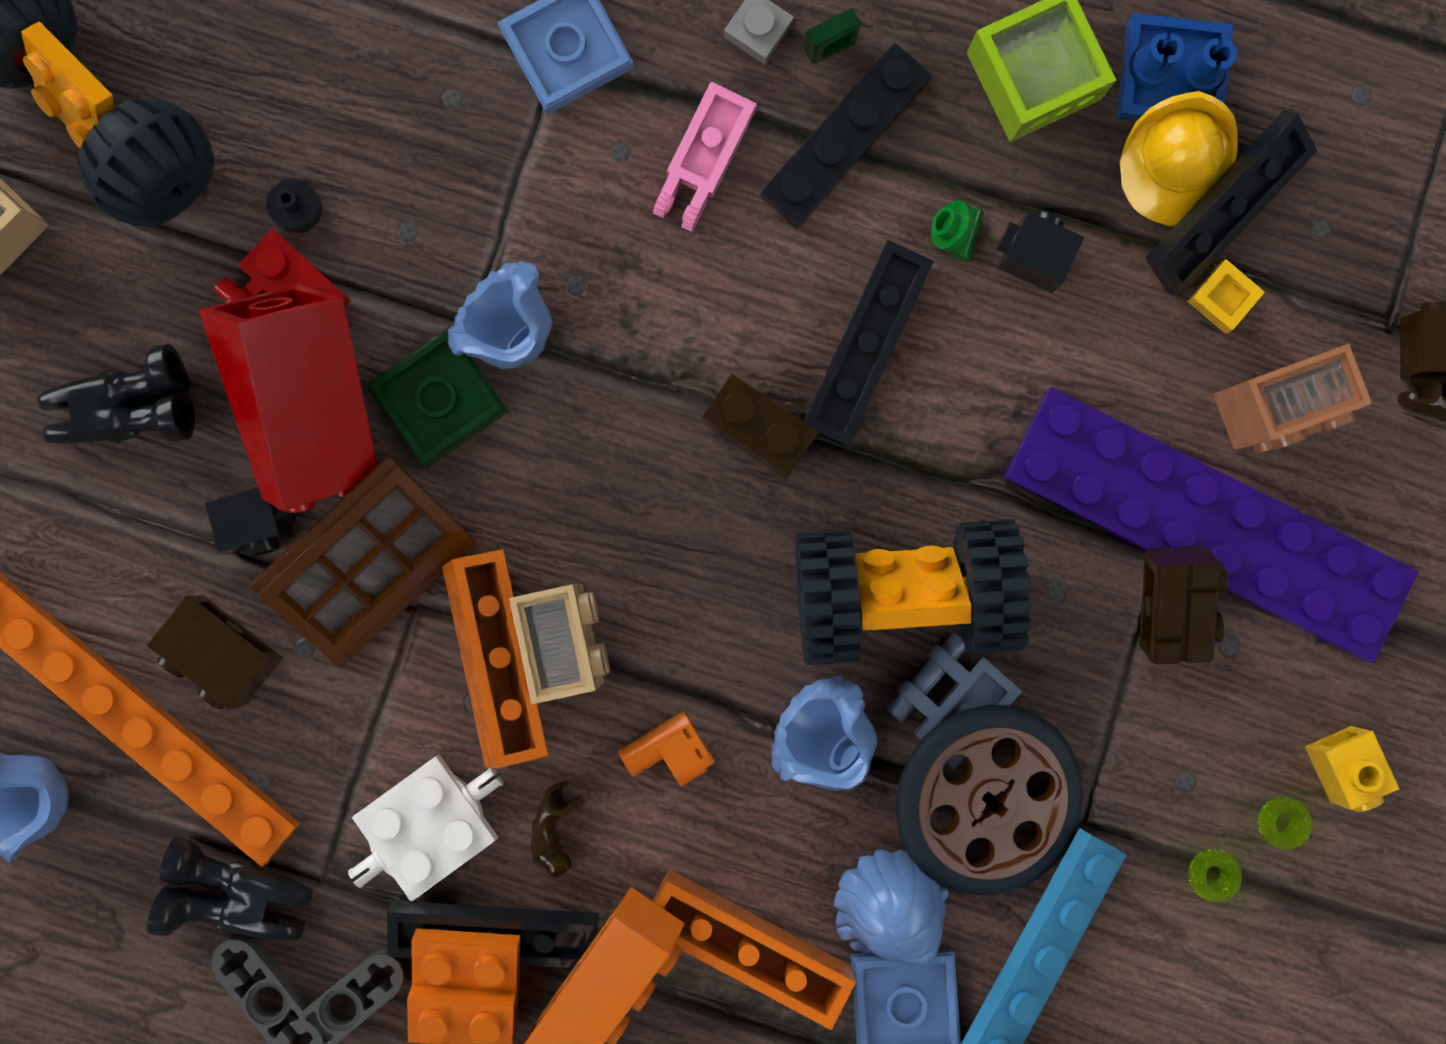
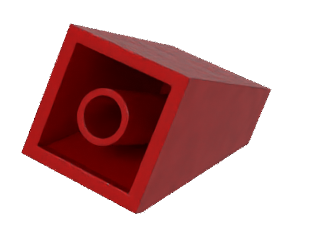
(293, 393)

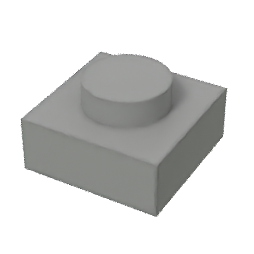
(758, 28)

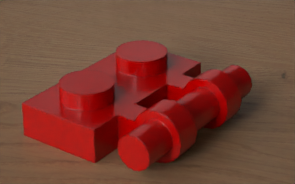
(275, 266)

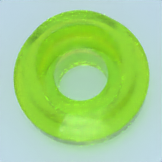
(1298, 829)
(1229, 879)

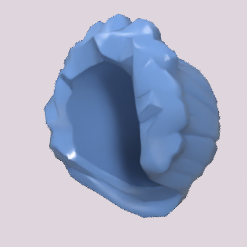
(503, 319)
(825, 737)
(30, 801)
(891, 908)

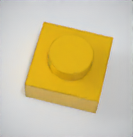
(1225, 296)

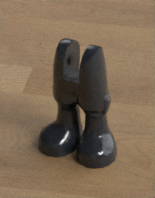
(100, 402)
(238, 913)

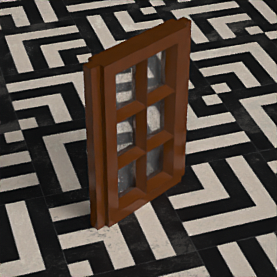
(363, 562)

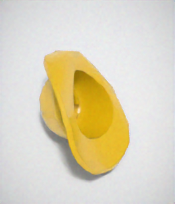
(1177, 155)

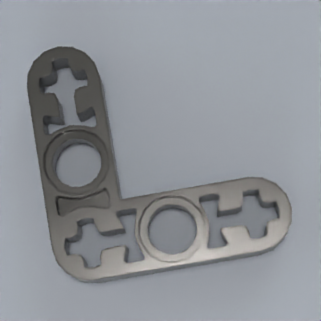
(312, 1016)

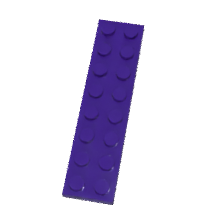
(1174, 501)

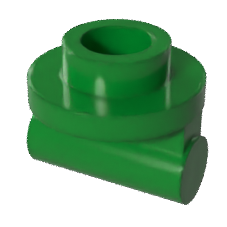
(956, 229)

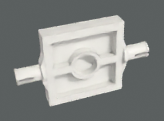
(425, 827)

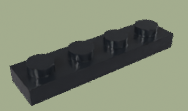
(846, 135)
(1231, 203)
(867, 343)
(546, 936)

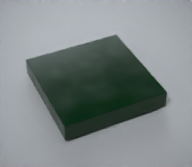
(436, 399)

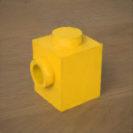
(1352, 769)

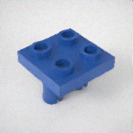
(1172, 59)

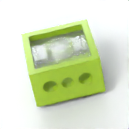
(1040, 65)

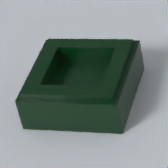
(832, 36)

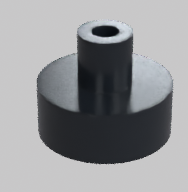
(294, 205)

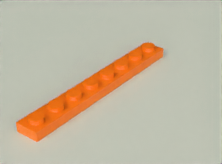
(141, 727)

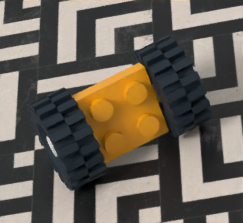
(976, 587)

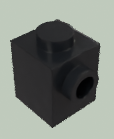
(1039, 250)
(248, 523)

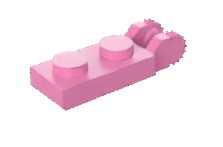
(706, 151)

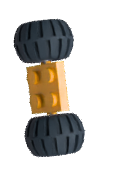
(134, 158)

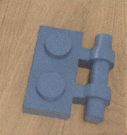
(973, 688)

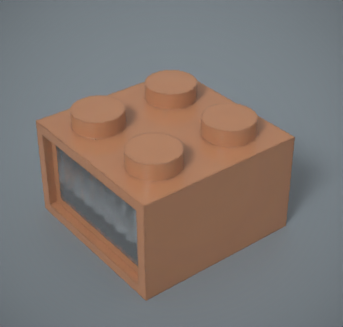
(1293, 401)

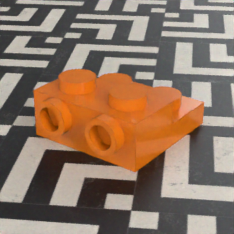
(464, 988)

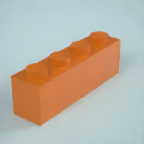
(492, 660)
(756, 951)
(611, 976)

